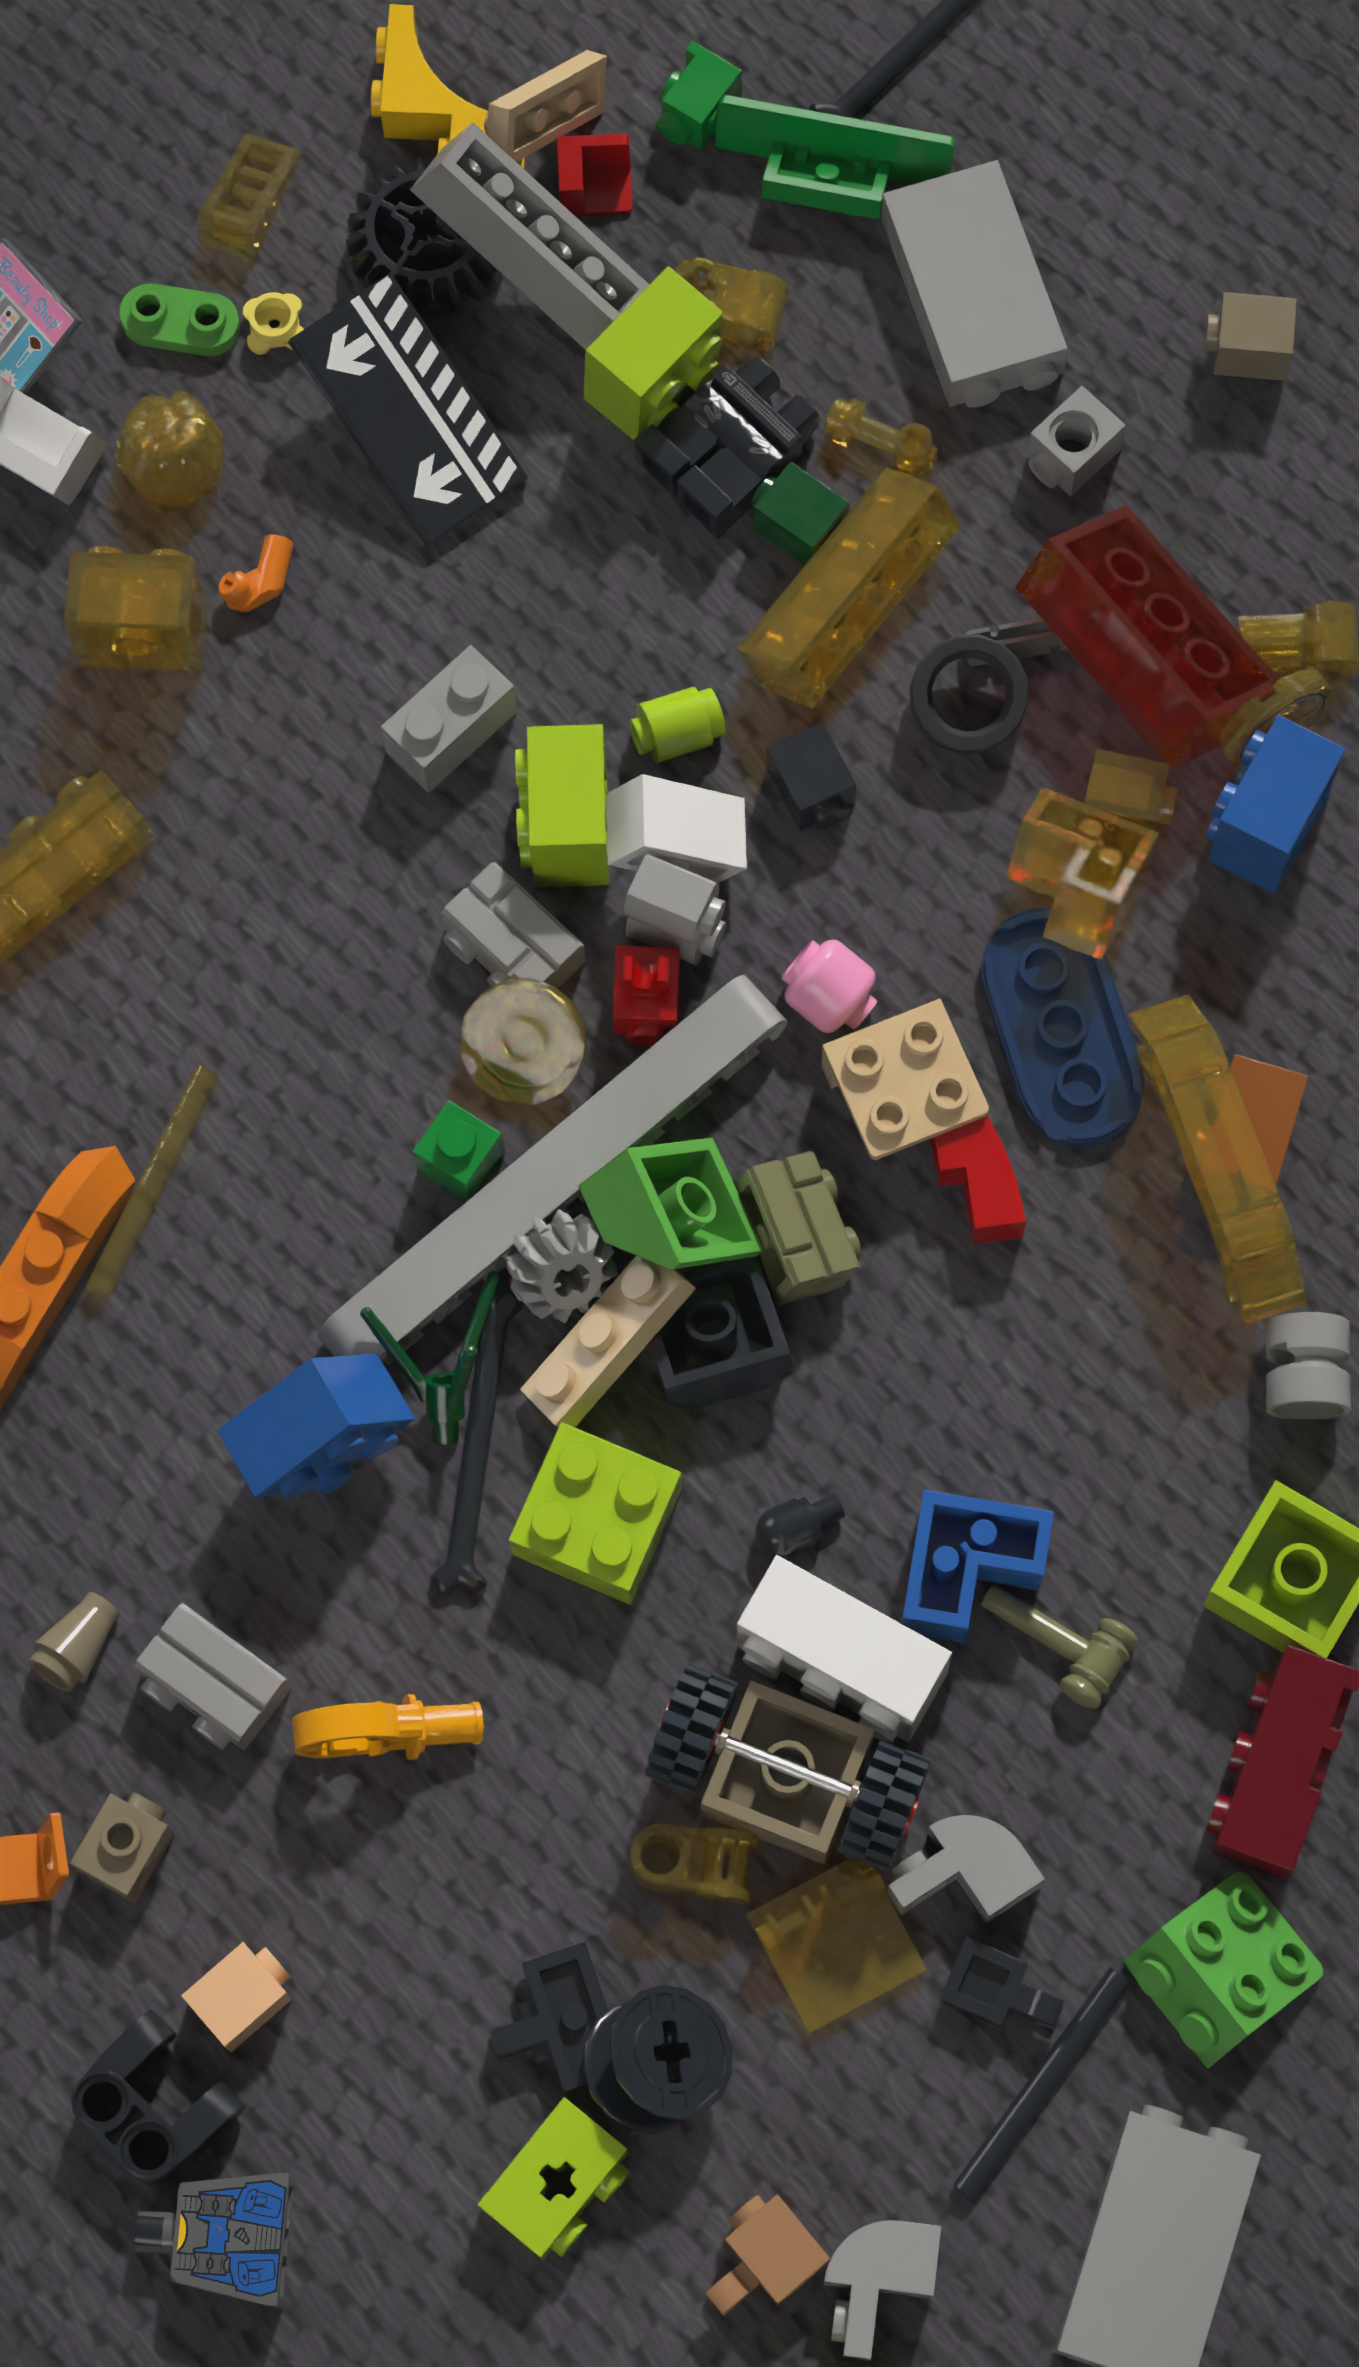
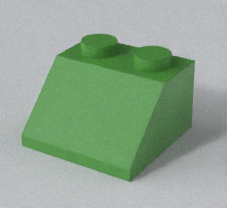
(671, 1205)

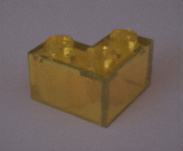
(1084, 861)

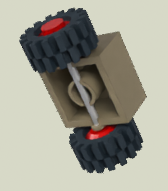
(787, 1770)

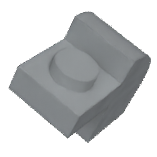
(976, 1853)
(877, 2259)

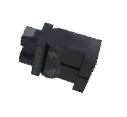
(726, 443)

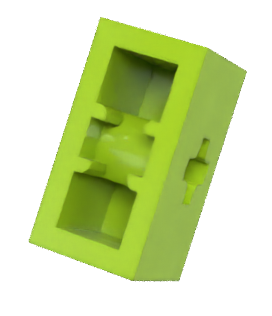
(561, 2141)

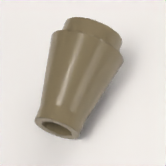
(73, 1644)

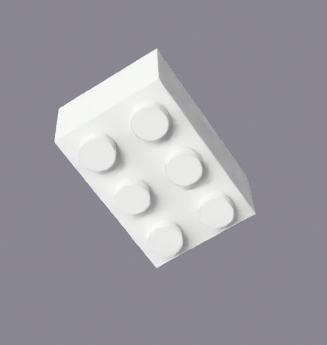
(841, 1651)

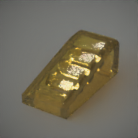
(235, 229)

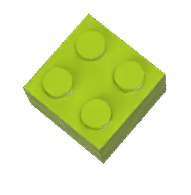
(653, 354)
(563, 805)
(596, 1513)
(1291, 1575)

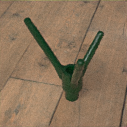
(440, 1391)

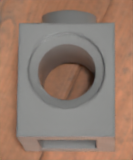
(1077, 419)

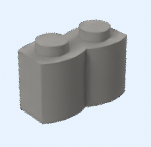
(674, 910)

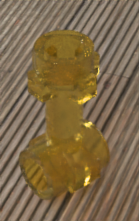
(909, 445)

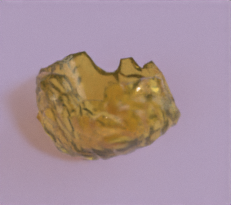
(170, 449)

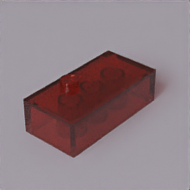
(1145, 633)

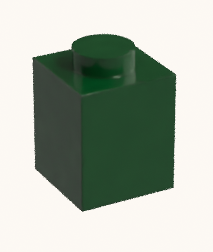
(797, 512)

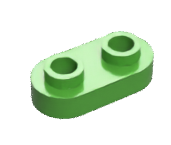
(176, 322)

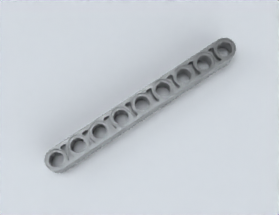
(622, 1115)

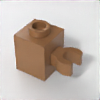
(772, 2253)

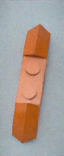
(56, 1252)

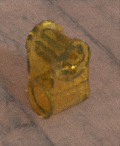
(748, 298)
(699, 1862)

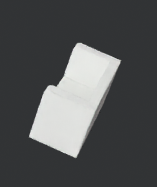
(45, 445)
(678, 825)

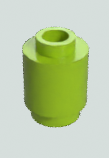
(677, 724)

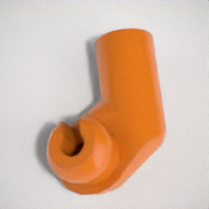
(262, 584)

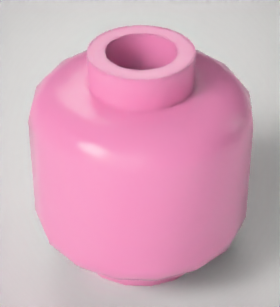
(830, 986)

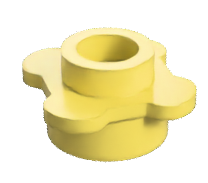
(271, 307)

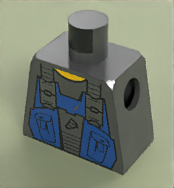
(226, 2236)

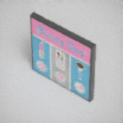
(32, 320)

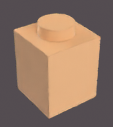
(239, 1994)

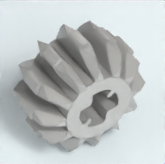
(561, 1266)

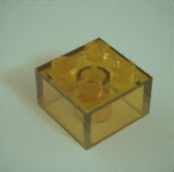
(136, 610)

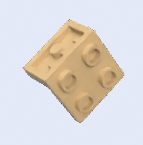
(905, 1079)

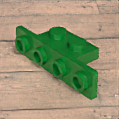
(829, 157)

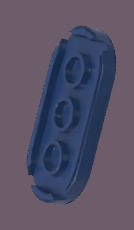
(1061, 1034)

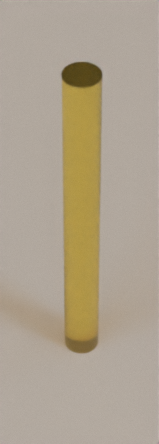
(151, 1182)

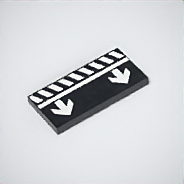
(408, 409)

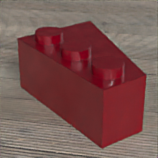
(1282, 1761)

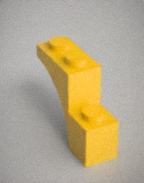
(411, 95)

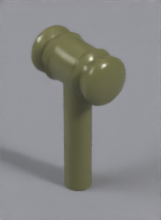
(1094, 1660)

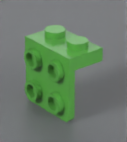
(1224, 1967)

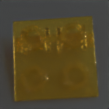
(836, 1942)

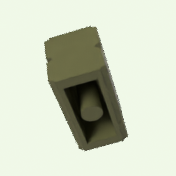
(799, 1227)

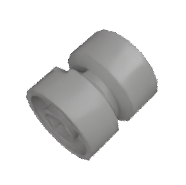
(1307, 1366)

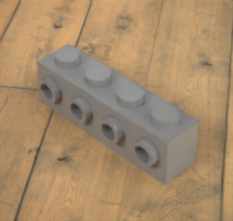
(528, 235)

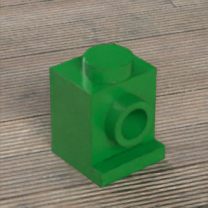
(693, 97)

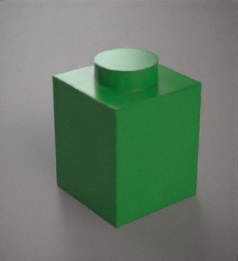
(459, 1151)

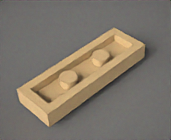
(548, 105)
(606, 1340)

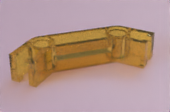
(1222, 1157)

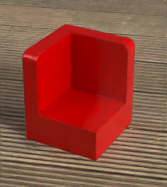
(595, 174)

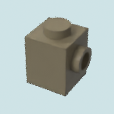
(1252, 336)
(124, 1845)

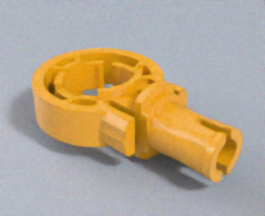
(384, 1727)

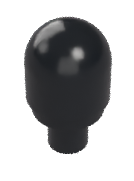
(796, 1525)

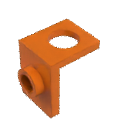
(33, 1864)

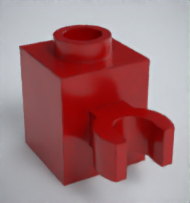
(646, 993)

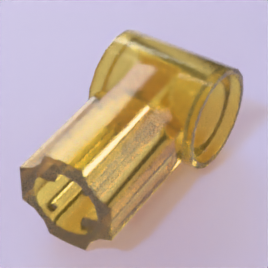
(1318, 638)

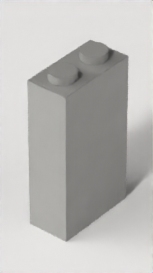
(974, 285)
(1158, 2245)

